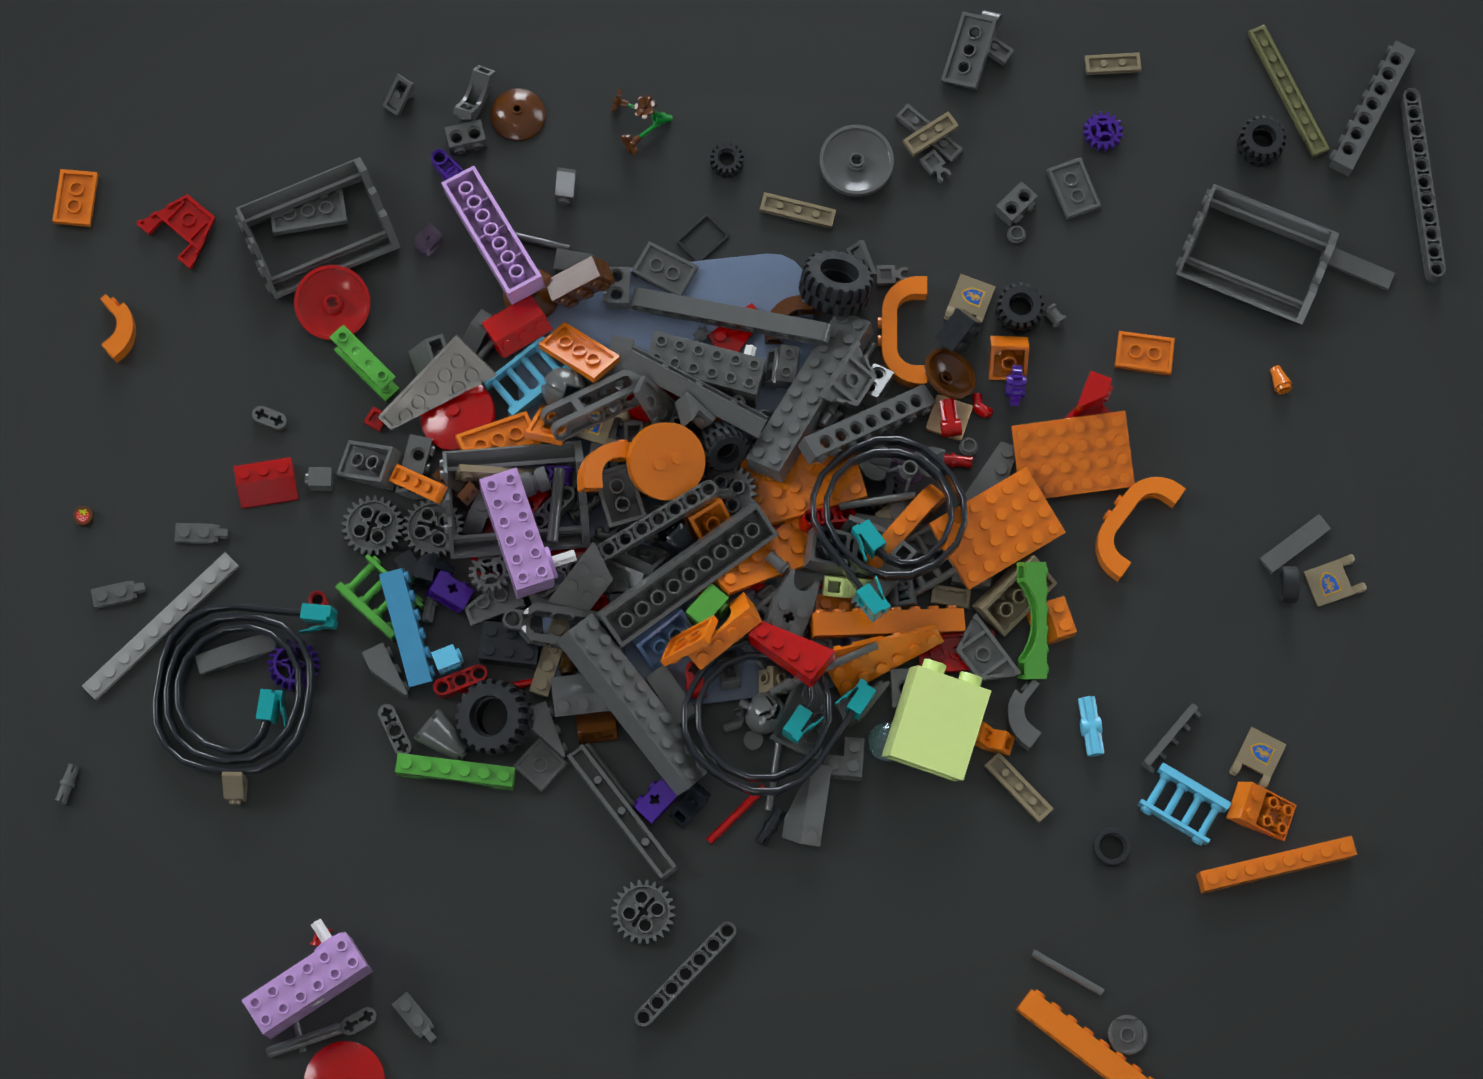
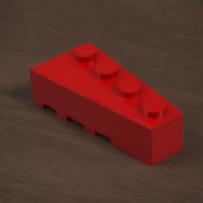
(792, 652)

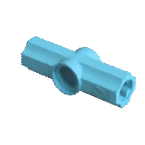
(1091, 726)

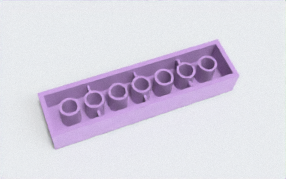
(493, 235)

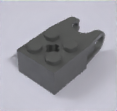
(818, 559)
(792, 602)

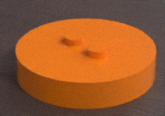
(665, 460)

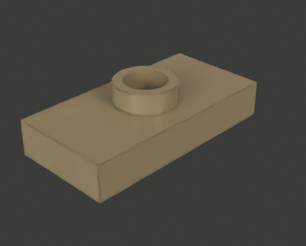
(947, 596)

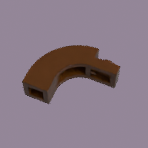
(793, 307)
(461, 490)

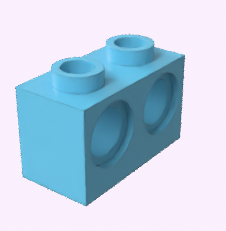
(448, 660)

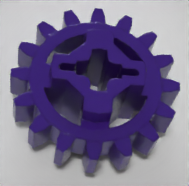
(1104, 139)
(1015, 385)

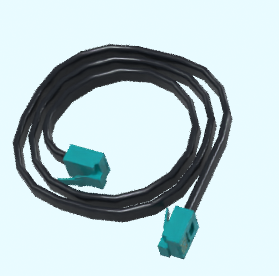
(269, 702)

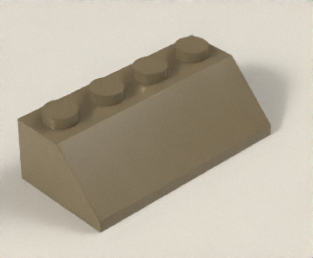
(1005, 601)

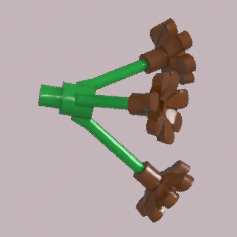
(644, 109)

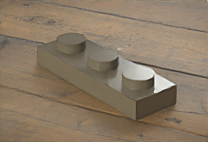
(1112, 63)
(930, 134)

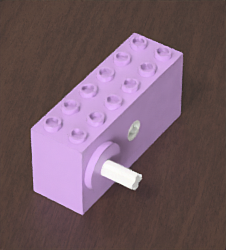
(517, 534)
(308, 984)

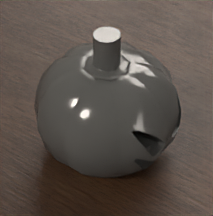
(763, 712)

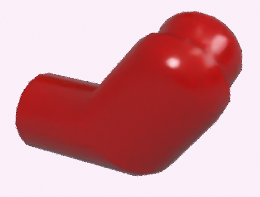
(980, 408)

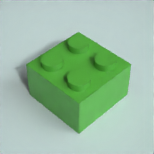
(709, 603)

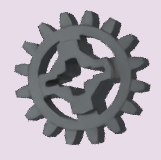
(485, 580)

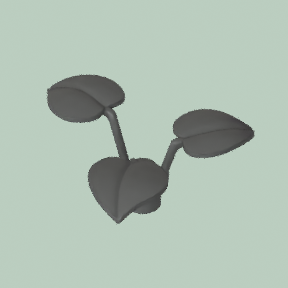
(877, 467)

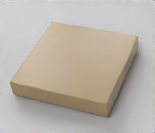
(963, 411)

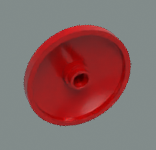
(330, 299)
(457, 416)
(345, 1061)

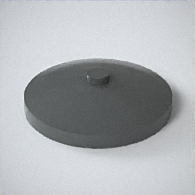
(856, 160)

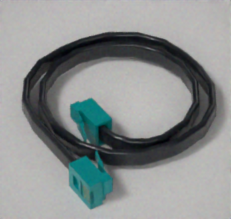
(867, 534)
(791, 731)

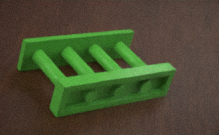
(365, 363)
(361, 603)

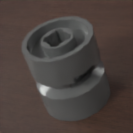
(535, 481)

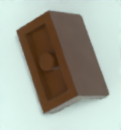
(596, 727)

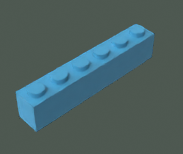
(407, 627)

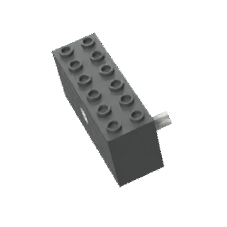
(721, 368)

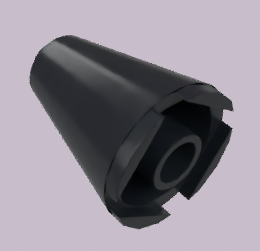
(676, 537)

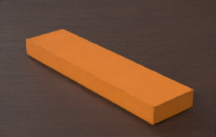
(418, 483)

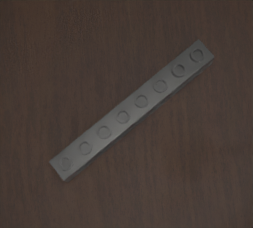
(1401, 55)
(903, 403)

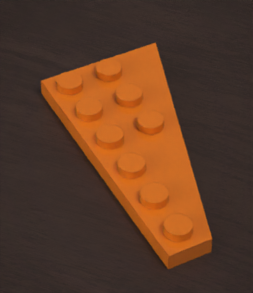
(788, 545)
(891, 653)

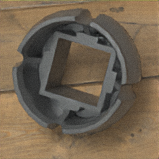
(557, 383)

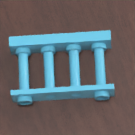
(531, 396)
(1200, 795)

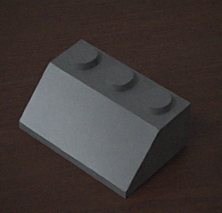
(575, 696)

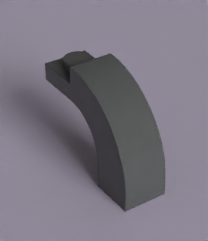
(476, 94)
(1018, 725)

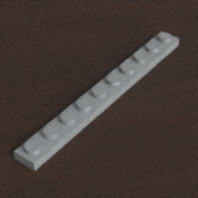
(160, 626)

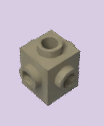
(771, 677)

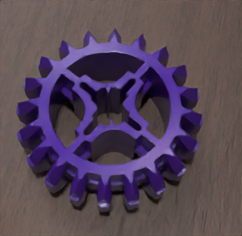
(285, 663)

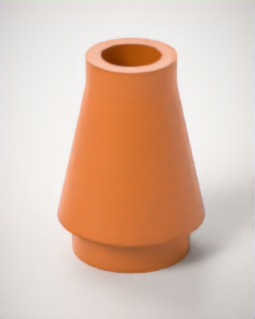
(1280, 380)

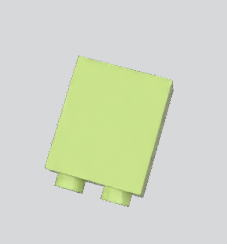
(937, 720)

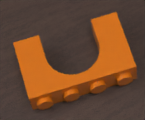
(741, 620)

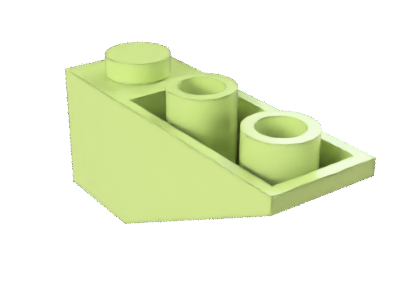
(840, 586)

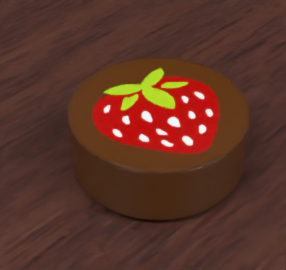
(83, 516)

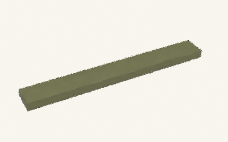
(1288, 91)

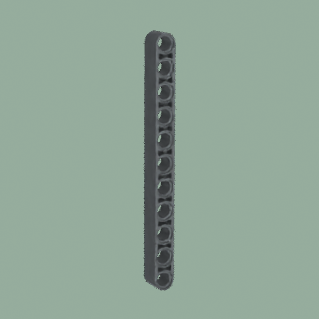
(1422, 193)
(731, 316)
(652, 528)

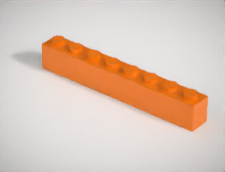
(856, 623)
(1276, 864)
(1076, 1039)

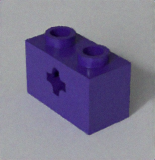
(440, 592)
(650, 812)

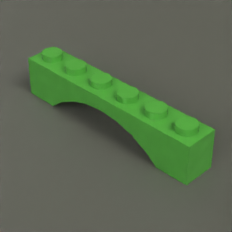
(1033, 659)
(463, 771)

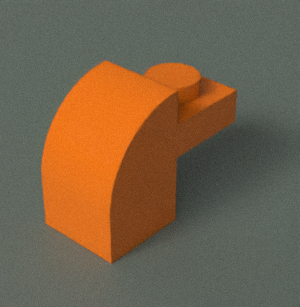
(994, 740)

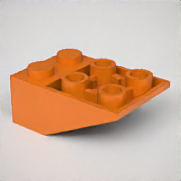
(1261, 810)

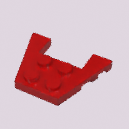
(188, 221)

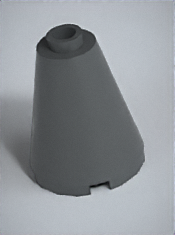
(442, 737)

